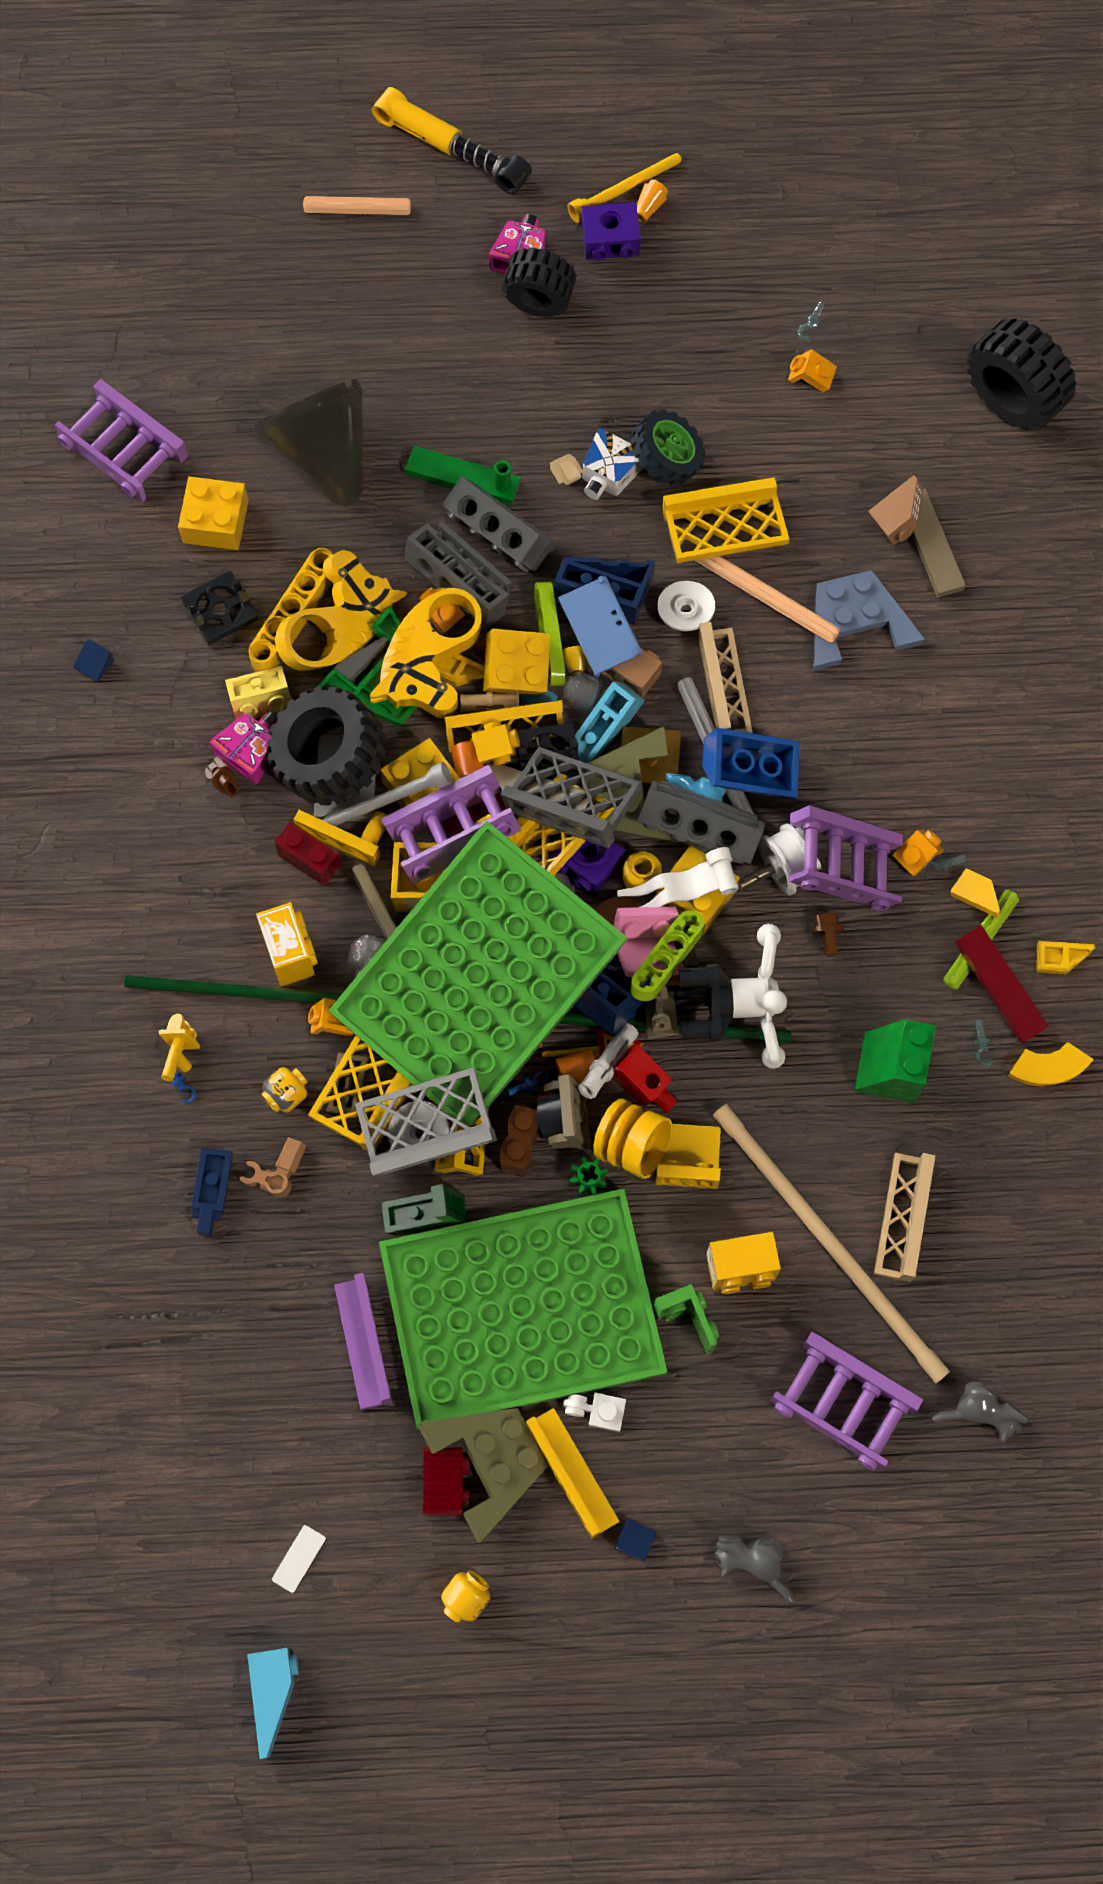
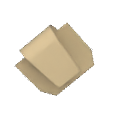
(566, 469)

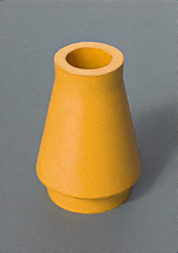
(651, 198)

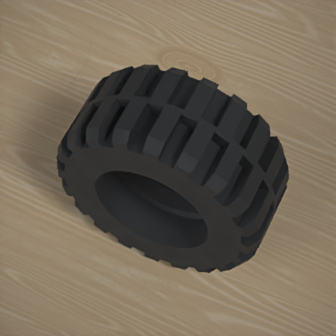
(1021, 374)
(303, 725)

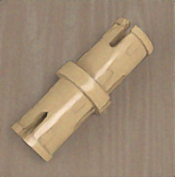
(488, 701)

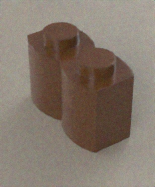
(517, 1146)

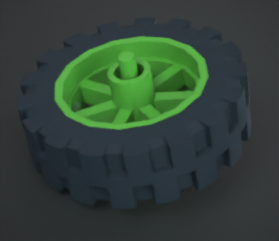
(672, 455)

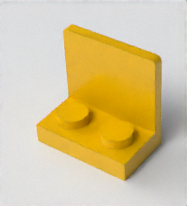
(691, 1158)

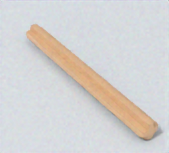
(771, 597)

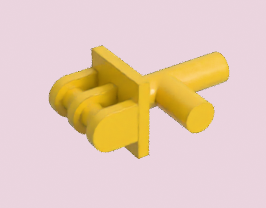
(179, 1037)

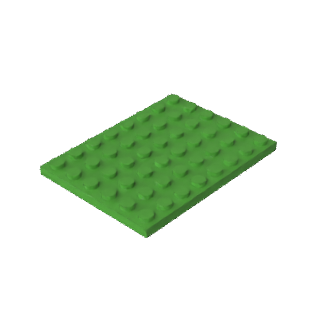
(478, 972)
(522, 1308)

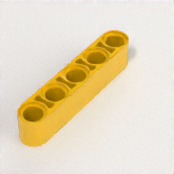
(292, 599)

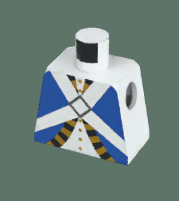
(609, 465)

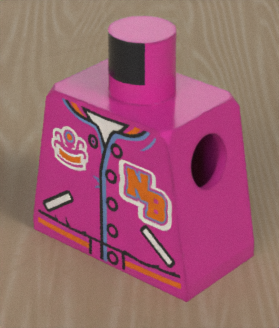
(513, 238)
(245, 745)

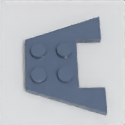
(855, 606)

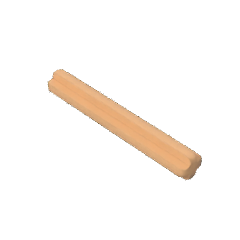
(357, 205)

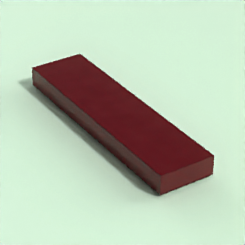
(1001, 984)

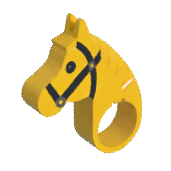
(347, 625)
(410, 660)

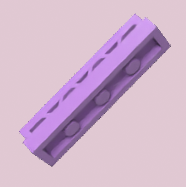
(363, 1343)

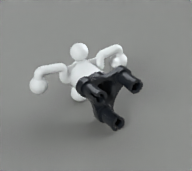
(736, 998)

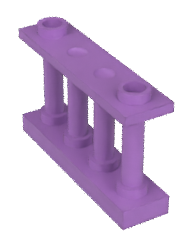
(127, 415)
(440, 806)
(859, 836)
(873, 1385)

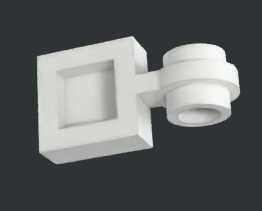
(605, 1412)

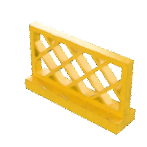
(720, 502)
(533, 831)
(397, 1083)

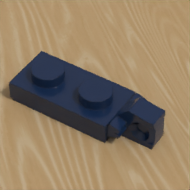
(211, 1188)

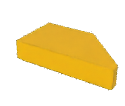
(460, 670)
(977, 892)
(1060, 956)

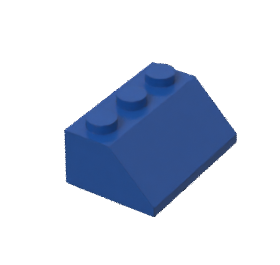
(752, 763)

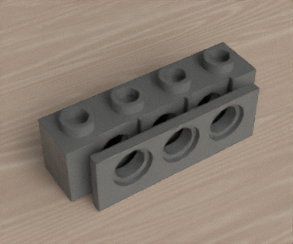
(535, 545)
(457, 554)
(694, 807)

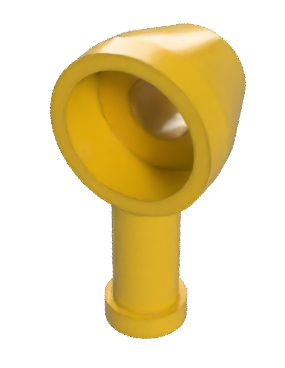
(575, 660)

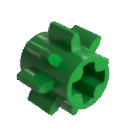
(592, 1184)

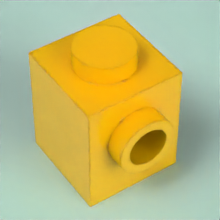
(496, 743)

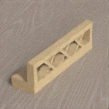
(715, 680)
(916, 1220)

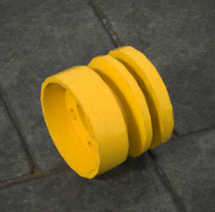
(632, 1138)

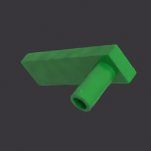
(447, 471)

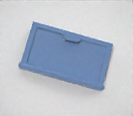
(602, 635)

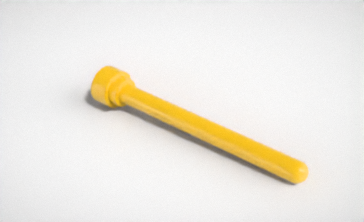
(575, 206)

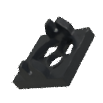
(215, 633)
(563, 731)

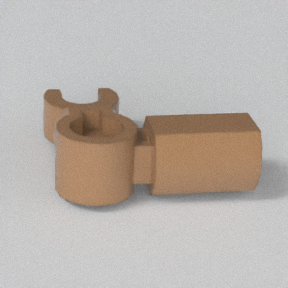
(278, 1181)

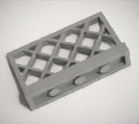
(434, 1148)

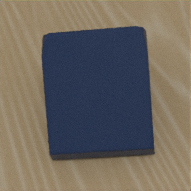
(93, 660)
(635, 1540)

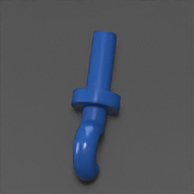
(178, 1081)
(528, 1085)

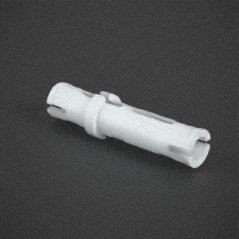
(603, 1068)

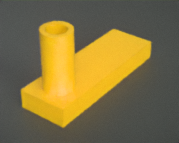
(362, 848)

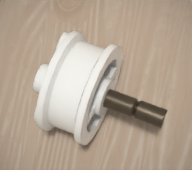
(782, 857)

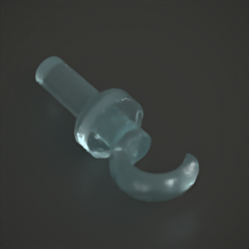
(812, 320)
(945, 864)
(982, 1042)

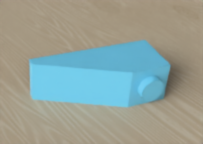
(607, 720)
(271, 1688)

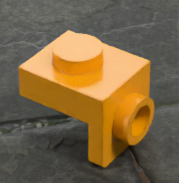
(812, 369)
(444, 616)
(918, 851)

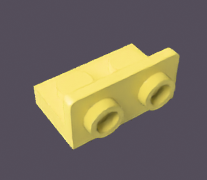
(259, 693)

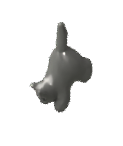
(981, 1406)
(759, 1559)

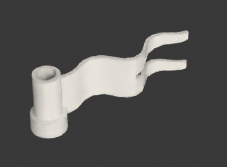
(692, 883)

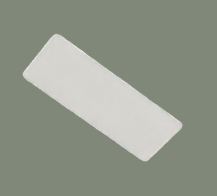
(298, 1558)

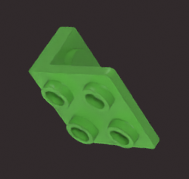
(672, 1307)

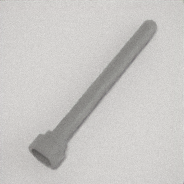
(437, 776)

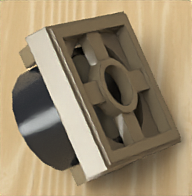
(564, 1114)

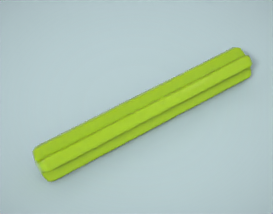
(991, 924)

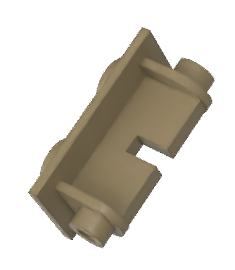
(661, 1015)

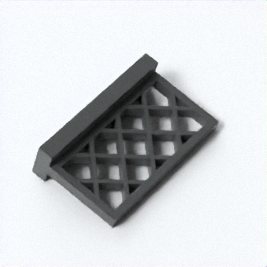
(556, 813)

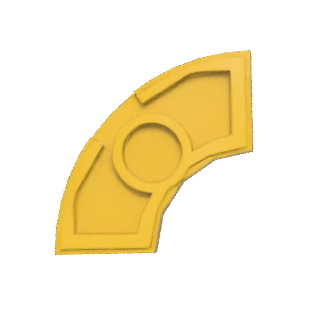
(1050, 1068)

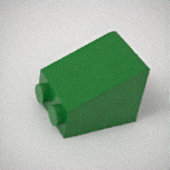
(896, 1060)

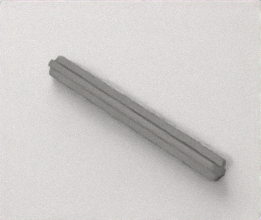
(704, 727)

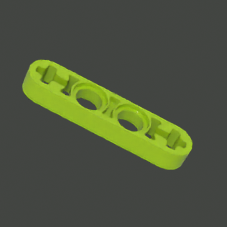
(548, 624)
(664, 953)

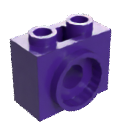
(604, 243)
(593, 872)

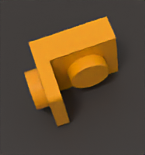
(323, 1020)

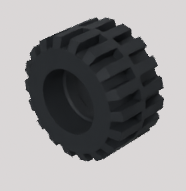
(539, 282)

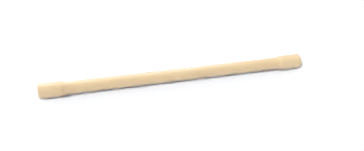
(925, 1357)

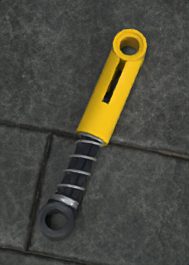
(395, 110)

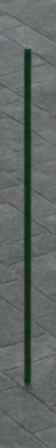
(315, 996)

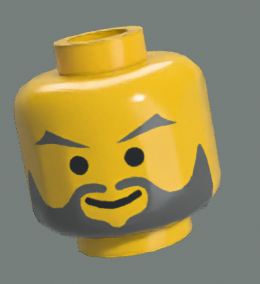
(284, 1089)

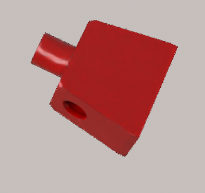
(638, 1068)

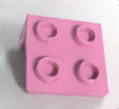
(644, 930)

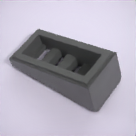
(361, 663)

